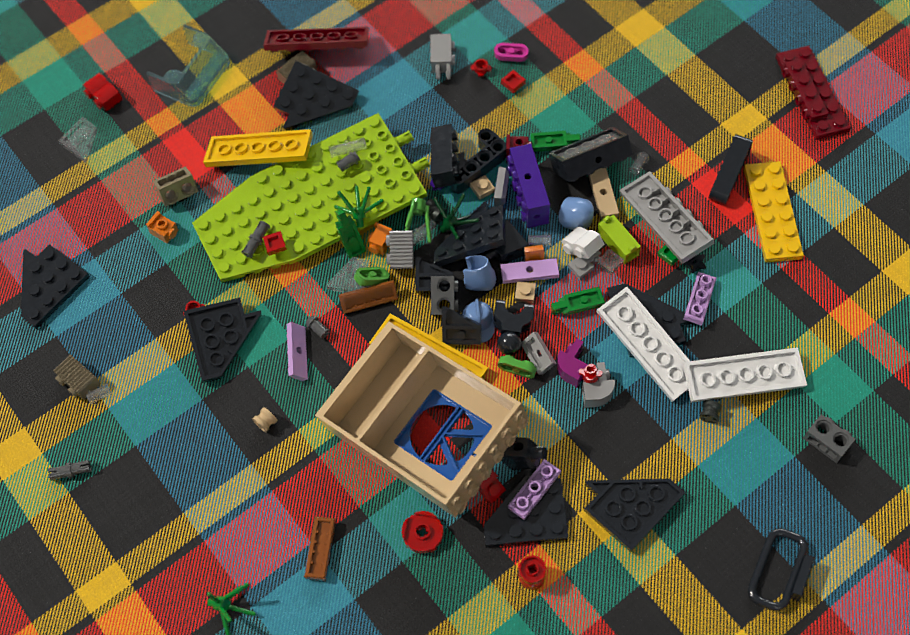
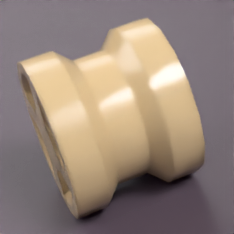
(264, 419)

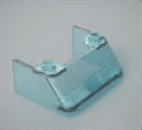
(199, 75)

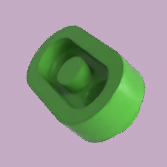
(371, 276)
(522, 368)

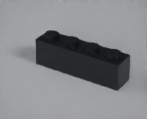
(444, 155)

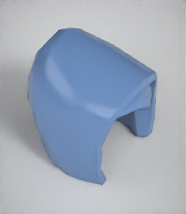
(576, 213)
(480, 274)

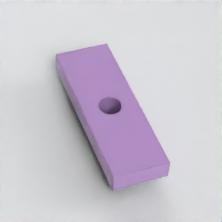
(539, 270)
(699, 298)
(297, 351)
(527, 498)

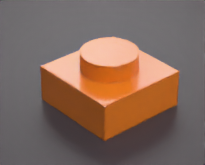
(534, 253)

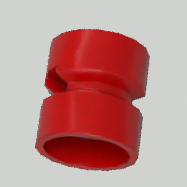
(532, 572)

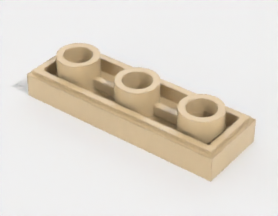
(601, 185)

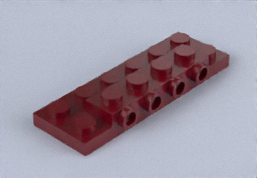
(316, 39)
(812, 92)

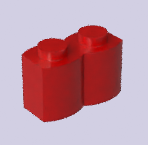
(102, 92)

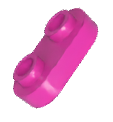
(511, 51)

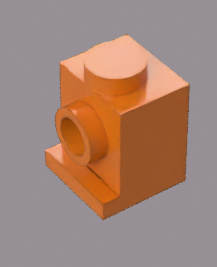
(162, 227)
(377, 239)

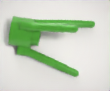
(418, 207)

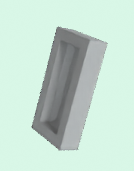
(501, 187)
(533, 346)

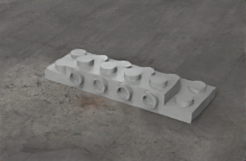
(667, 217)

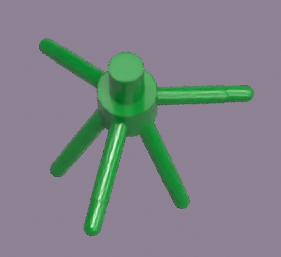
(358, 212)
(223, 604)

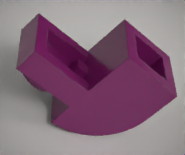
(569, 365)

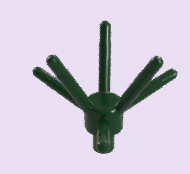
(451, 221)

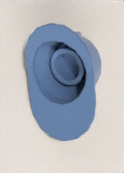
(482, 314)

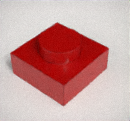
(513, 81)
(274, 243)

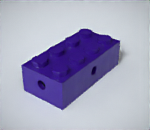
(528, 185)

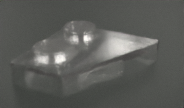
(79, 139)
(344, 279)

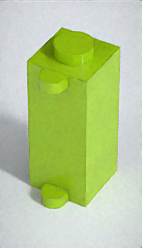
(618, 238)

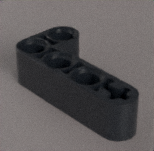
(489, 144)
(730, 169)

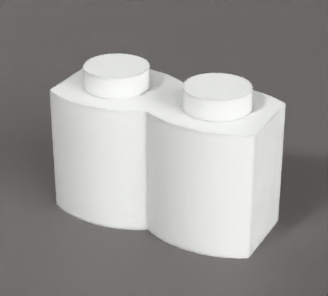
(582, 243)

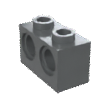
(438, 295)
(826, 442)

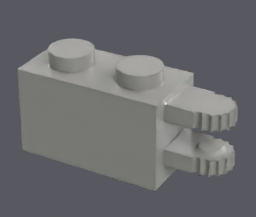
(442, 54)

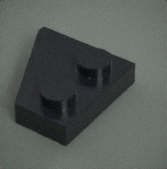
(423, 275)
(459, 328)

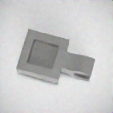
(582, 266)

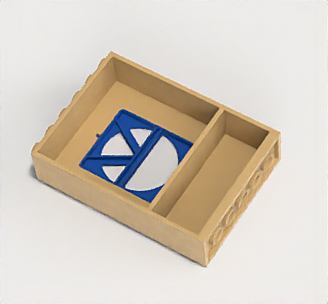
(397, 383)

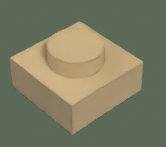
(482, 187)
(525, 292)

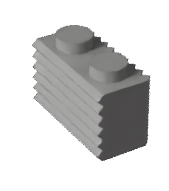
(401, 249)

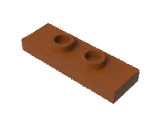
(368, 296)
(320, 548)

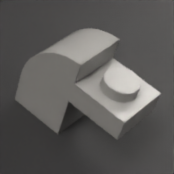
(601, 391)

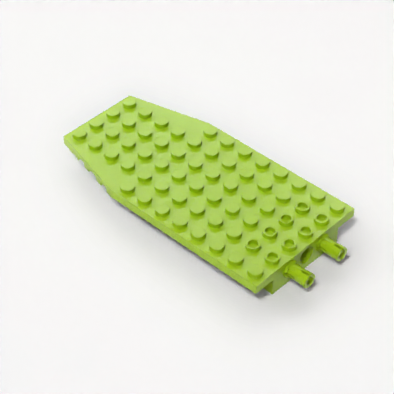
(302, 197)

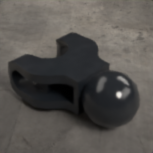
(511, 327)

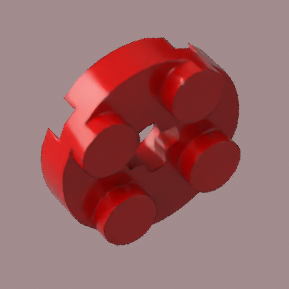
(430, 541)

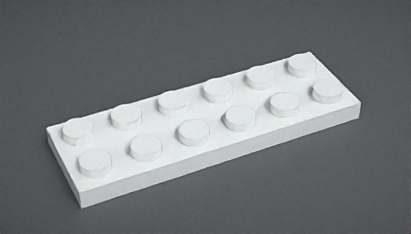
(646, 342)
(744, 374)

